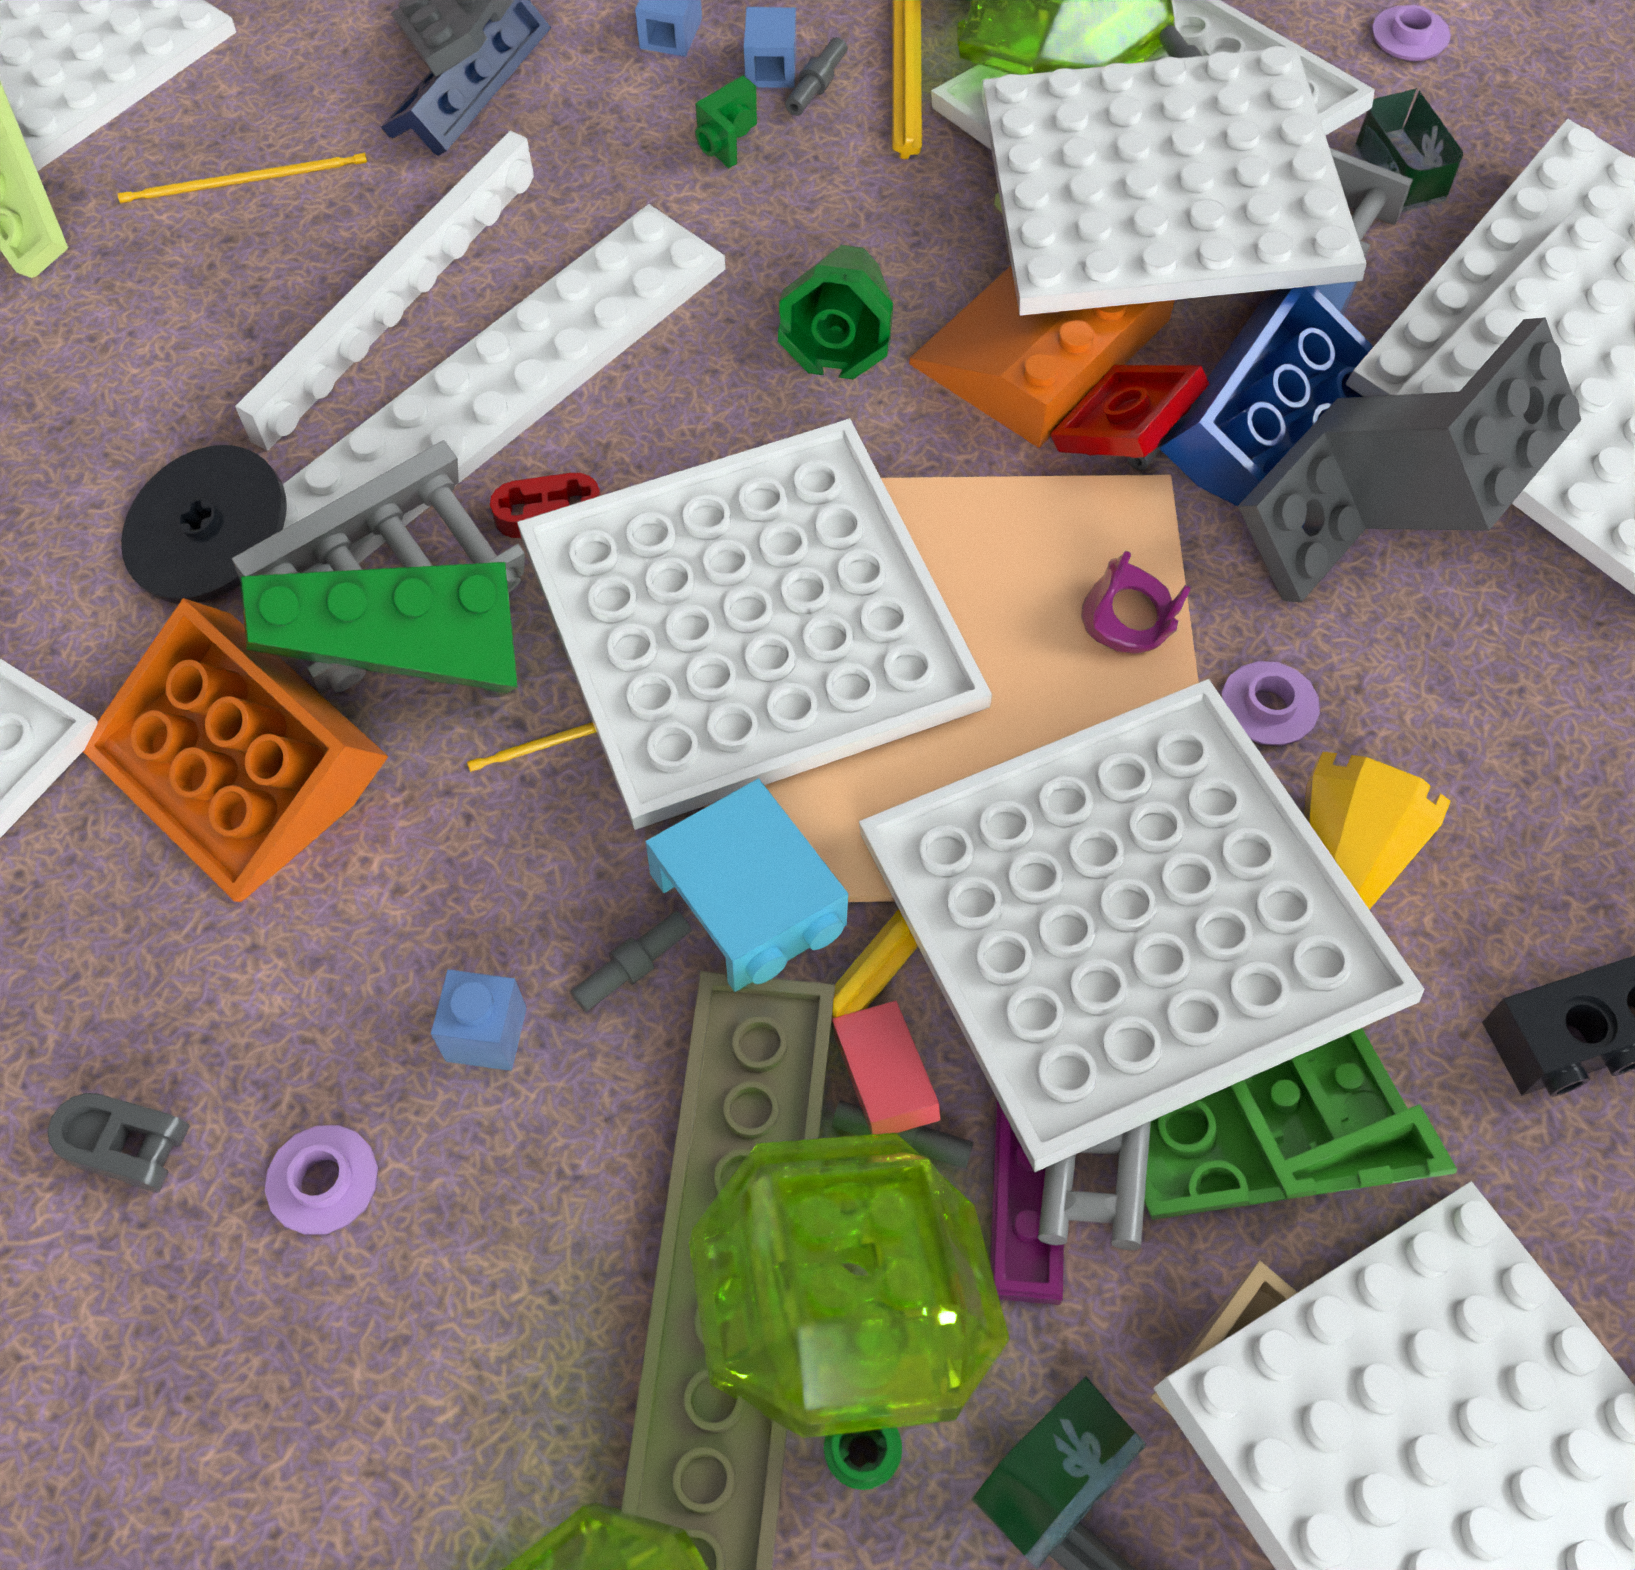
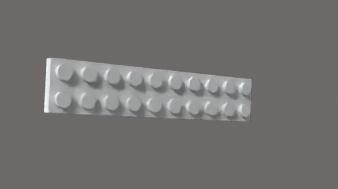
(518, 364)

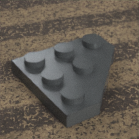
(447, 29)

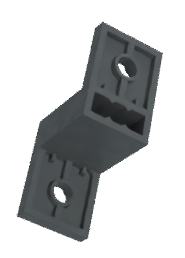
(1413, 461)

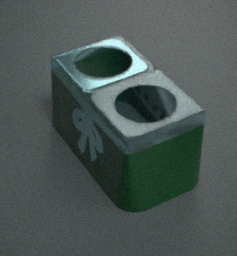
(1425, 138)
(1058, 1472)

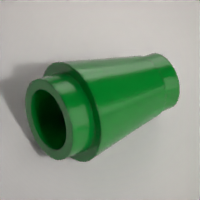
(870, 1475)

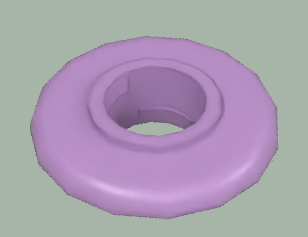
(1411, 32)
(1265, 724)
(338, 1205)

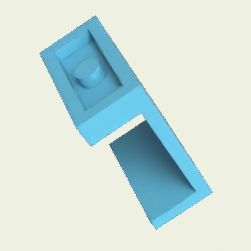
(750, 883)

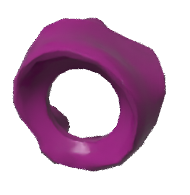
(1105, 626)

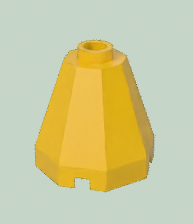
(1370, 819)

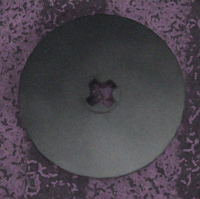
(223, 494)

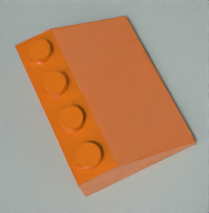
(1034, 365)
(230, 750)

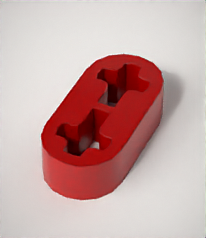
(539, 497)

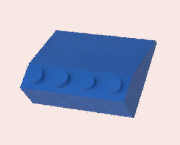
(1266, 392)

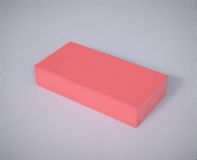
(886, 1069)

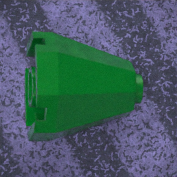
(837, 314)

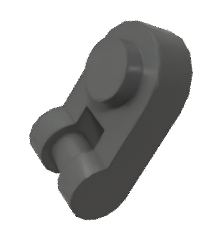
(94, 1128)

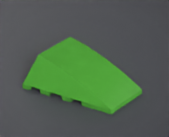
(1290, 1134)

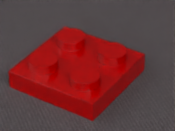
(1130, 410)

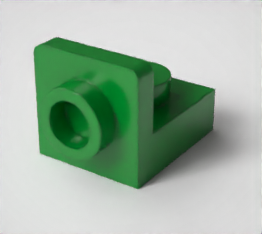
(724, 118)

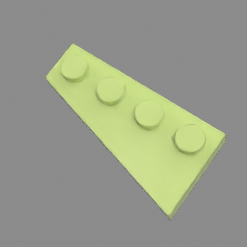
(27, 222)

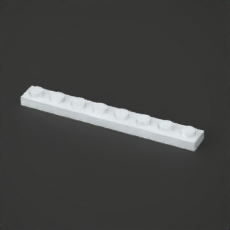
(385, 292)

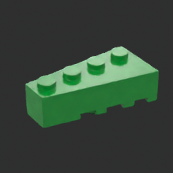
(402, 621)

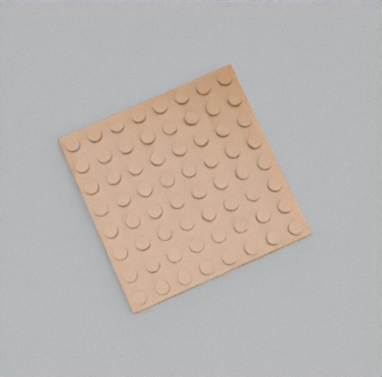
(1014, 576)

